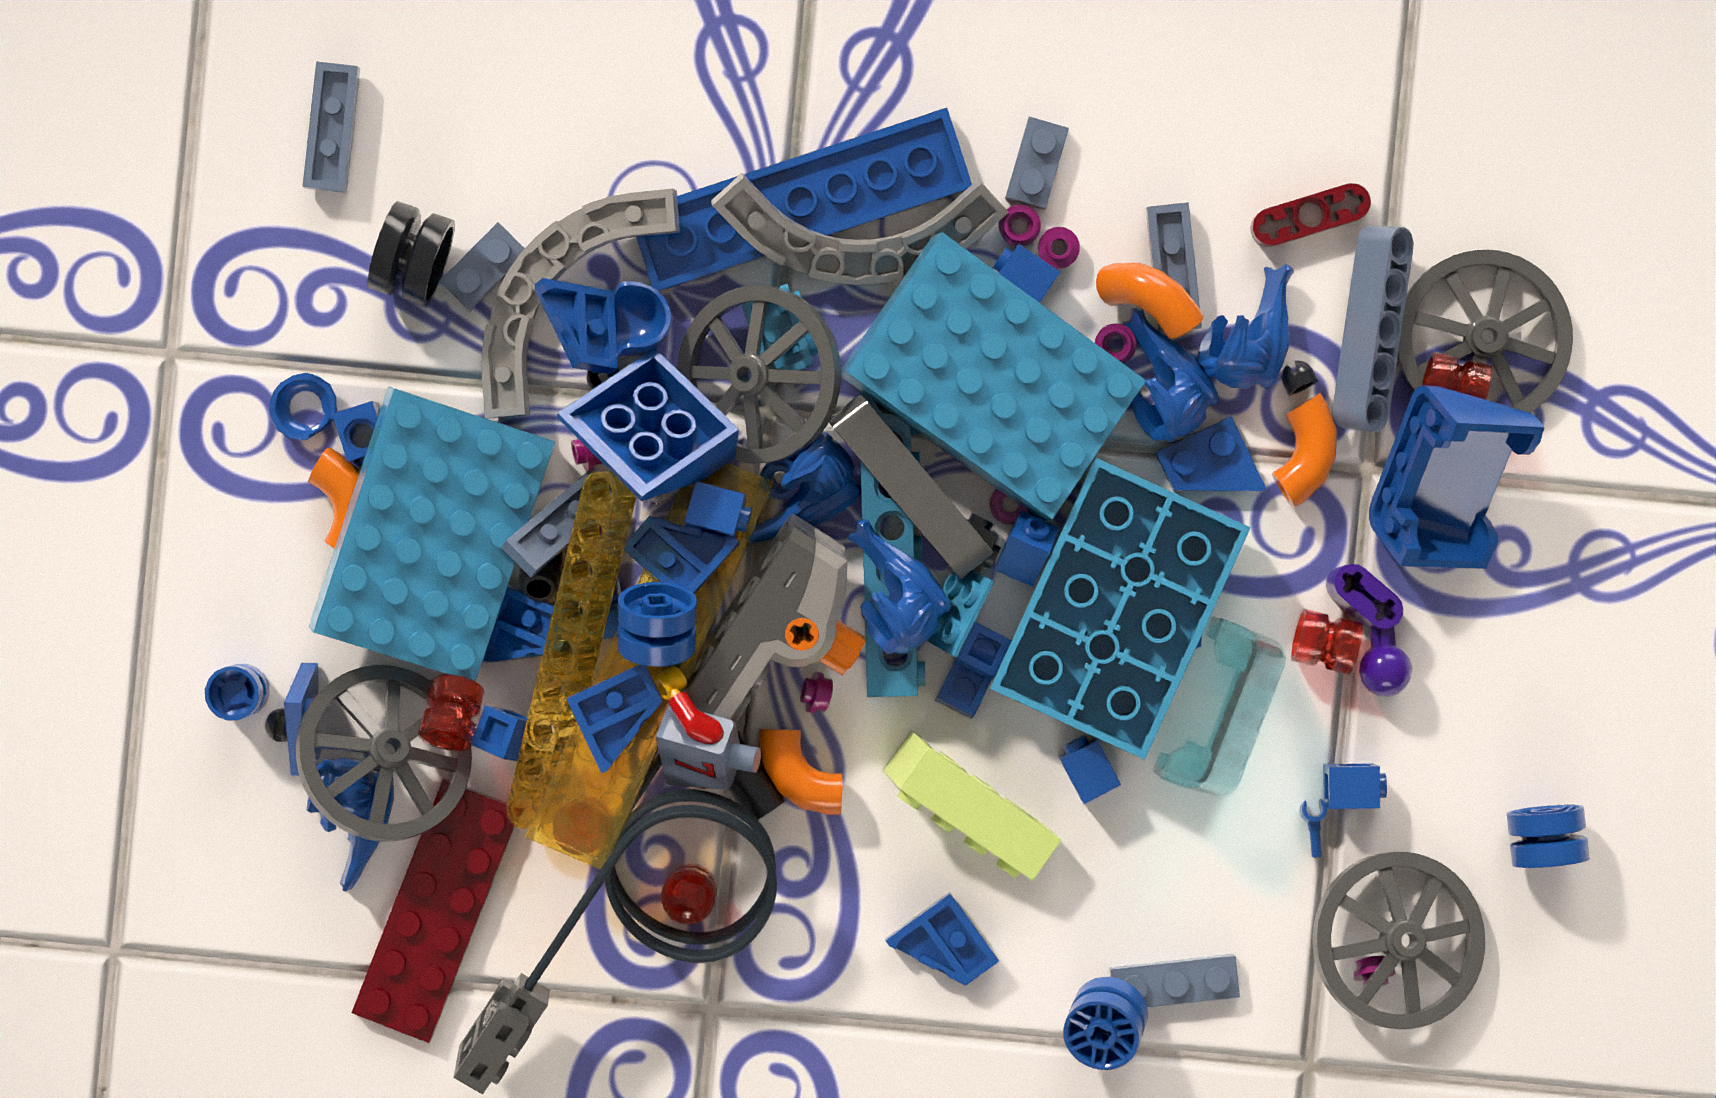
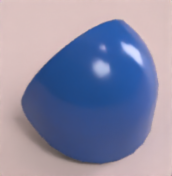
(640, 318)

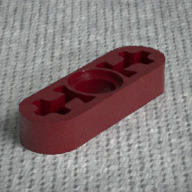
(1336, 195)

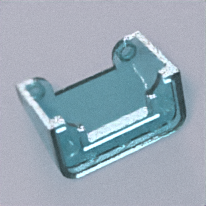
(1258, 670)

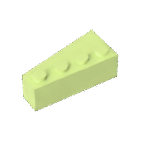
(971, 807)

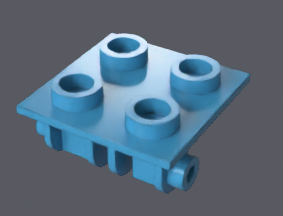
(966, 601)

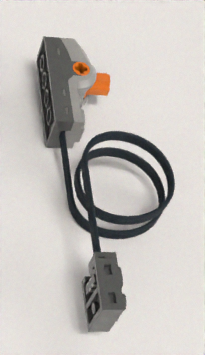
(780, 614)

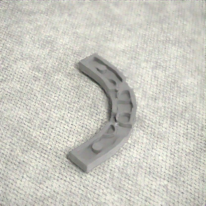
(549, 257)
(848, 259)

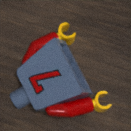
(696, 745)

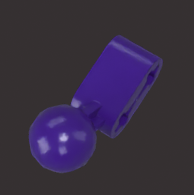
(1384, 666)

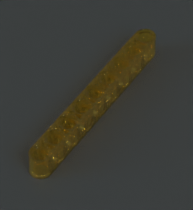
(570, 628)

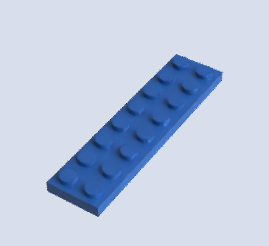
(819, 190)

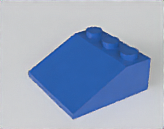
(652, 428)

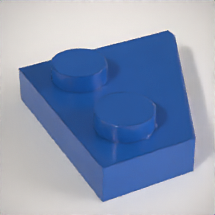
(582, 322)
(1211, 461)
(678, 552)
(519, 628)
(297, 700)
(615, 712)
(945, 941)

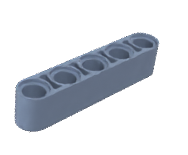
(1373, 328)

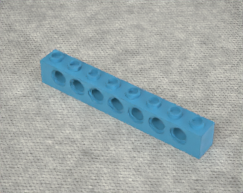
(882, 677)

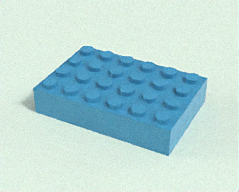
(992, 377)
(425, 533)
(1120, 608)

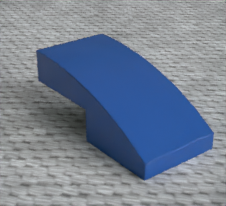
(973, 670)

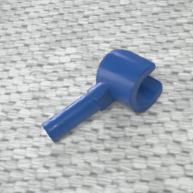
(1314, 827)

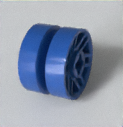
(657, 624)
(1548, 836)
(1105, 1023)

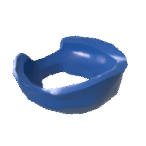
(280, 405)

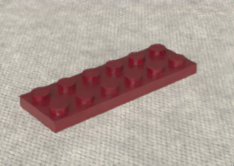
(435, 916)

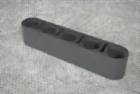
(910, 486)

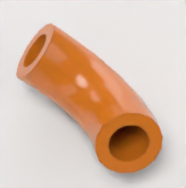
(1152, 292)
(1313, 451)
(337, 481)
(795, 776)

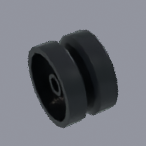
(411, 254)

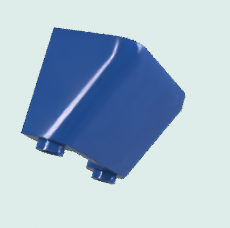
(1444, 477)

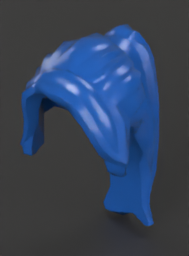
(1254, 350)
(1180, 385)
(825, 489)
(914, 595)
(358, 801)

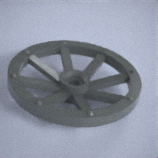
(1472, 332)
(763, 370)
(377, 756)
(1391, 940)

